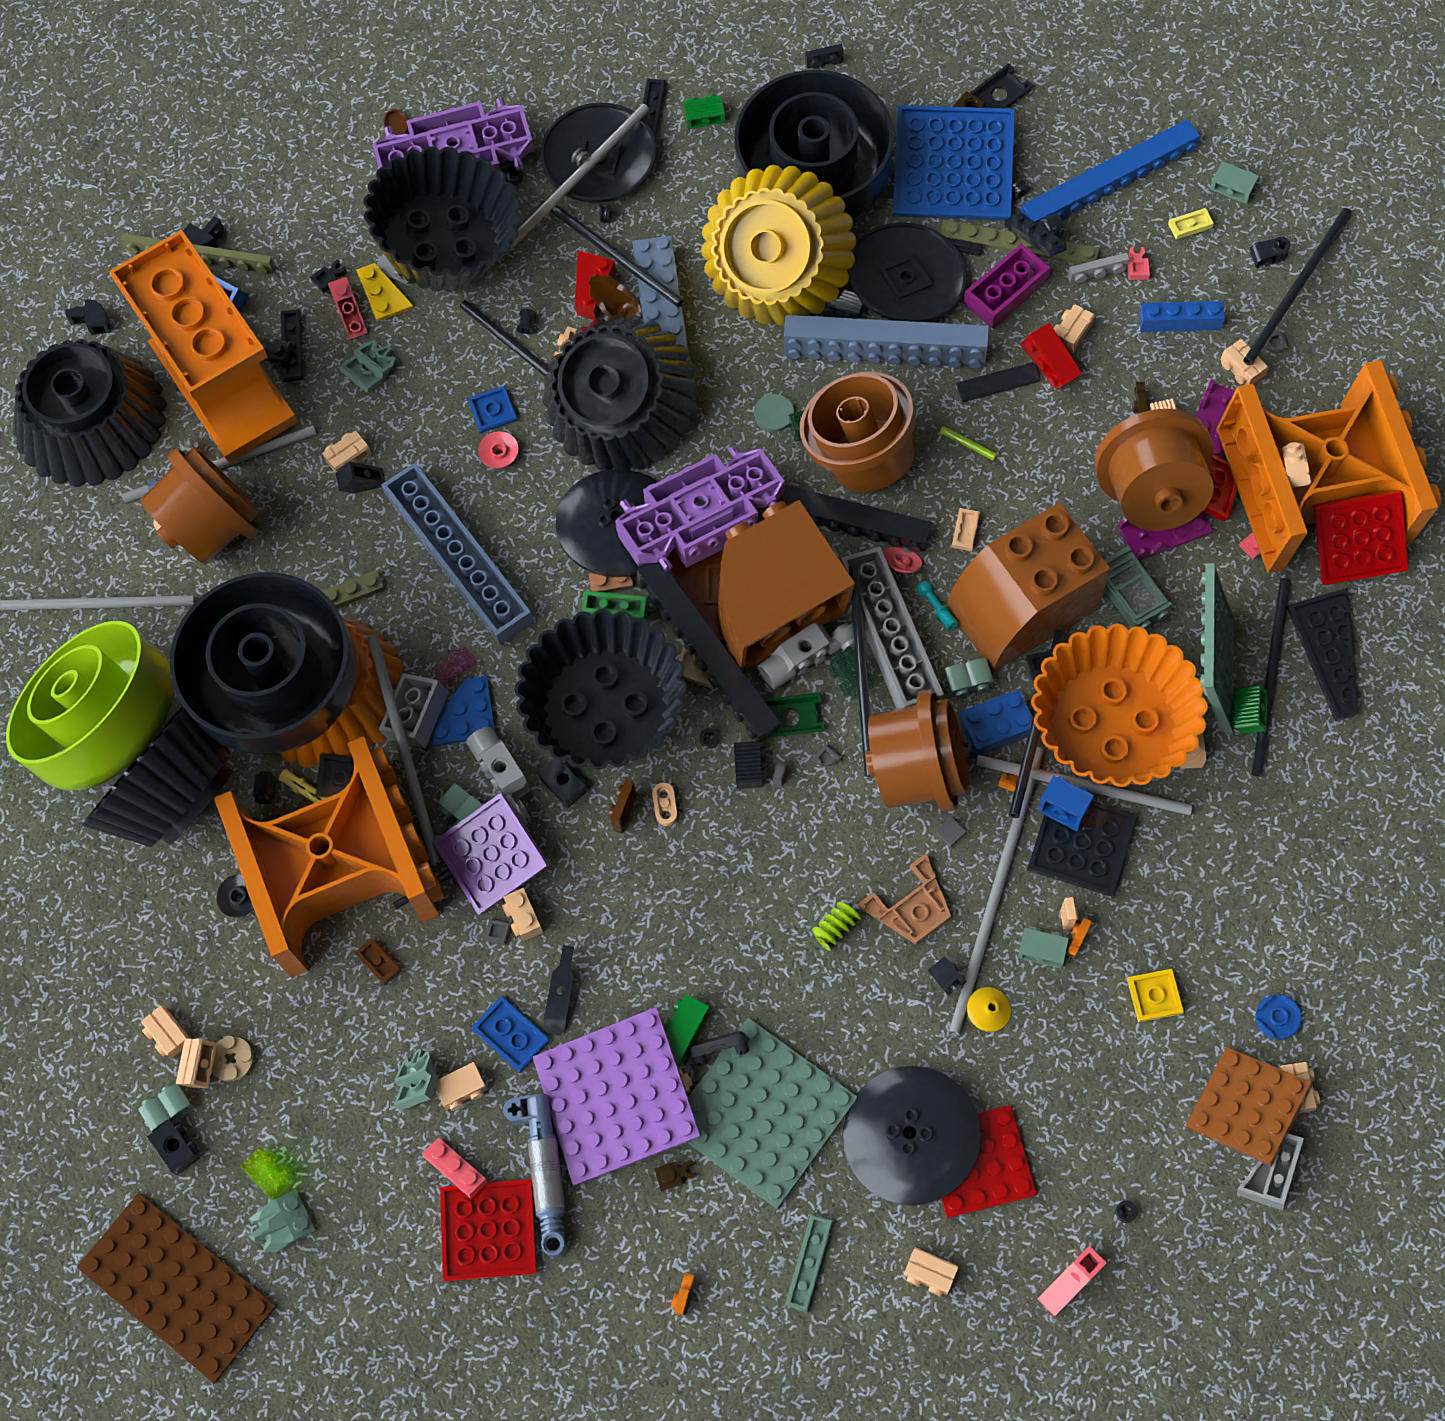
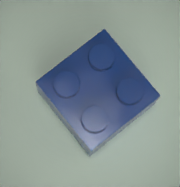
(1065, 802)

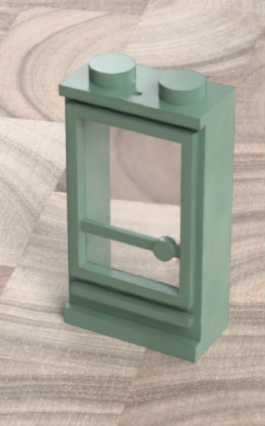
(1134, 590)

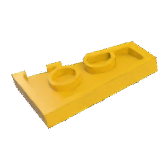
(382, 293)

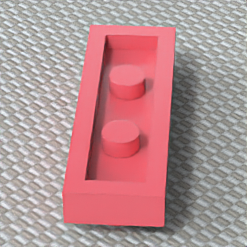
(454, 1168)

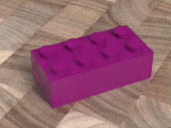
(1006, 285)

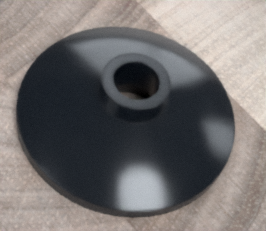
(227, 897)

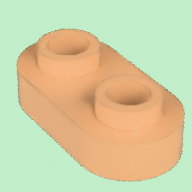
(664, 805)

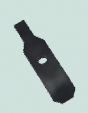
(558, 1004)

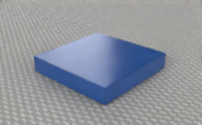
(492, 409)

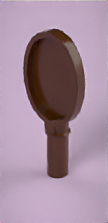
(397, 120)

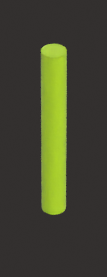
(968, 443)

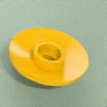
(981, 1015)

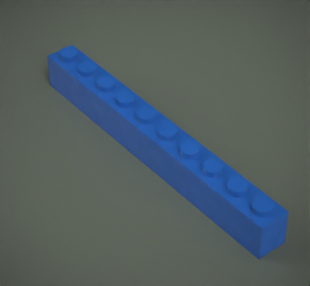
(1114, 173)

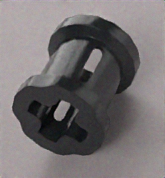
(526, 321)

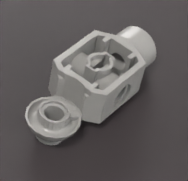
(803, 650)
(500, 768)

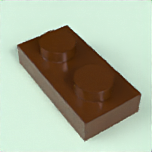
(377, 961)

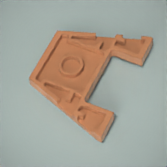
(916, 913)

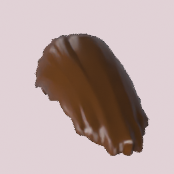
(613, 297)

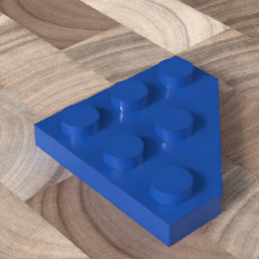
(464, 713)

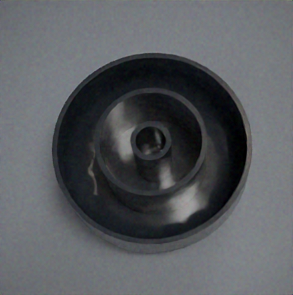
(821, 127)
(264, 663)

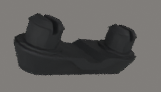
(736, 1039)

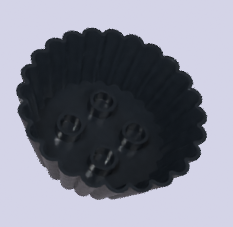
(442, 216)
(620, 393)
(86, 413)
(600, 689)
(165, 785)

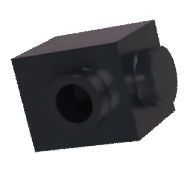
(947, 976)

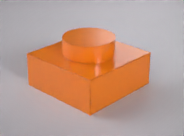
(1008, 781)

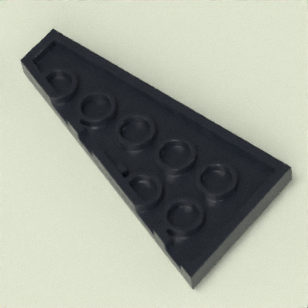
(1327, 641)

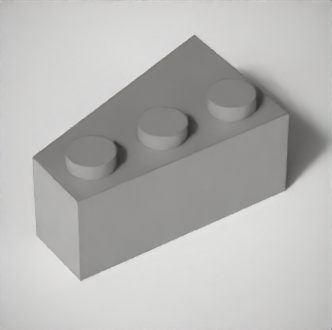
(1272, 1184)

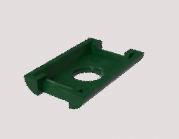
(804, 705)

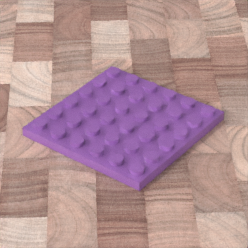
(616, 1096)

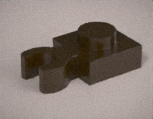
(1140, 404)
(670, 1175)

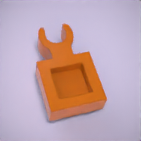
(1079, 932)
(680, 1300)

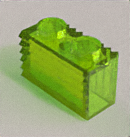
(268, 1173)

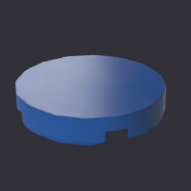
(1272, 1021)

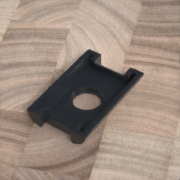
(1003, 80)

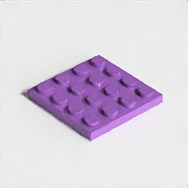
(490, 853)

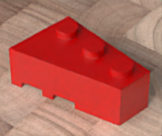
(588, 266)
(1051, 356)

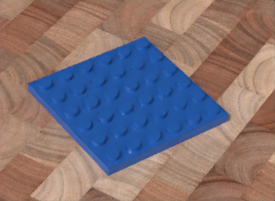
(953, 162)

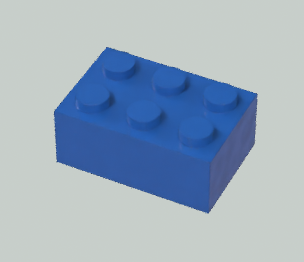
(996, 722)

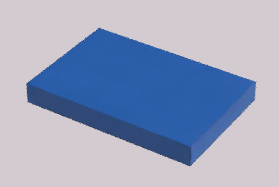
(510, 1034)

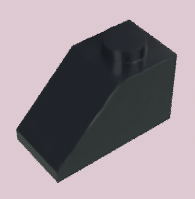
(359, 477)

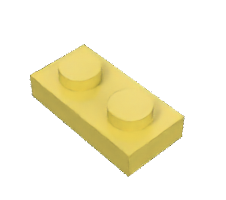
(1190, 223)

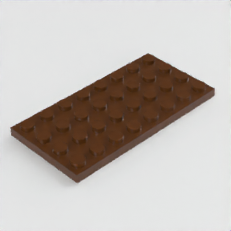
(176, 1287)

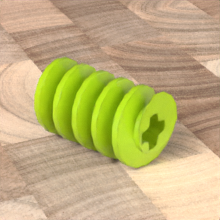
(834, 924)

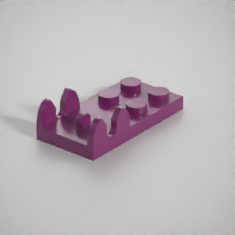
(1211, 411)
(1150, 543)

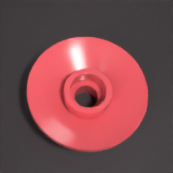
(498, 442)
(902, 561)

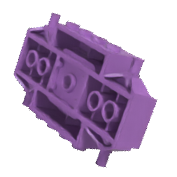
(493, 136)
(696, 532)

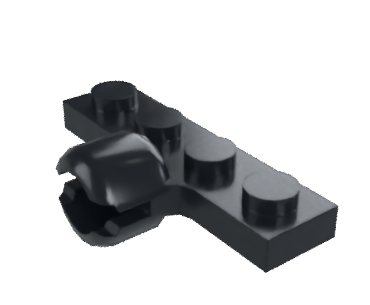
(1039, 234)

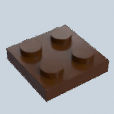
(620, 812)

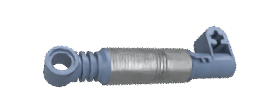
(545, 1167)

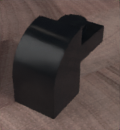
(206, 236)
(91, 314)

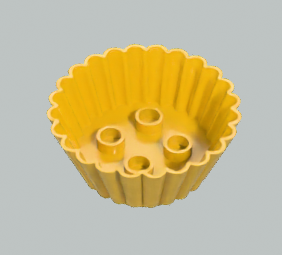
(778, 244)

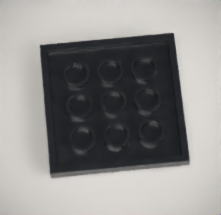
(1085, 856)

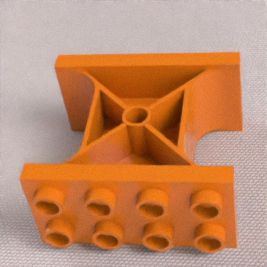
(204, 345)
(1348, 455)
(330, 856)

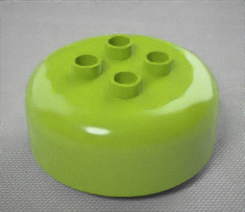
(91, 707)

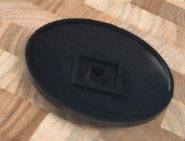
(589, 127)
(910, 250)
(587, 525)
(915, 1168)

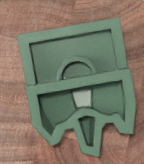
(369, 365)
(416, 1080)
(282, 1222)

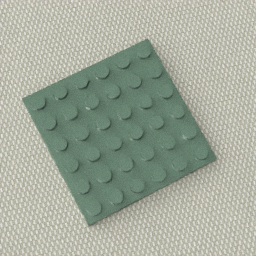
(1218, 648)
(766, 1114)

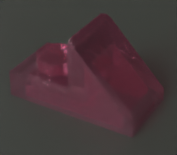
(456, 664)

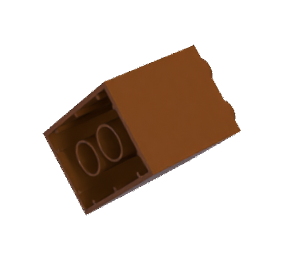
(777, 583)
(1028, 587)

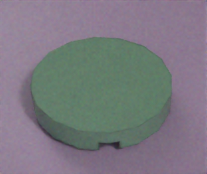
(773, 412)

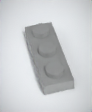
(1098, 268)

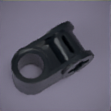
(1268, 252)

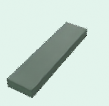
(808, 1263)

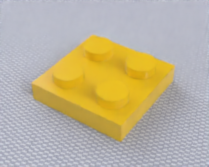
(1155, 995)

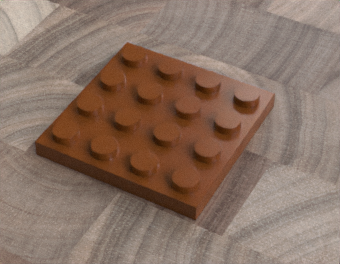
(1249, 1106)

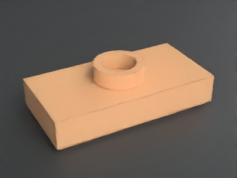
(965, 529)
(1068, 913)

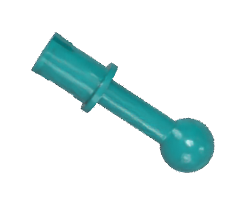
(942, 612)

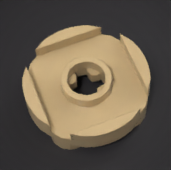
(243, 1058)

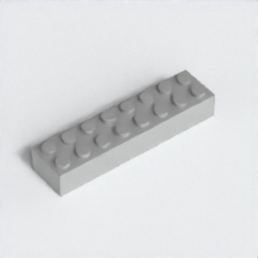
(891, 630)

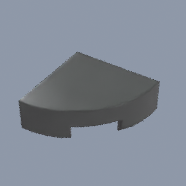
(826, 757)

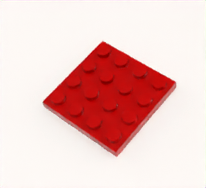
(1361, 537)
(1000, 1170)
(489, 1232)

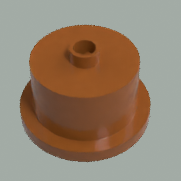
(861, 430)
(1157, 468)
(199, 506)
(918, 754)

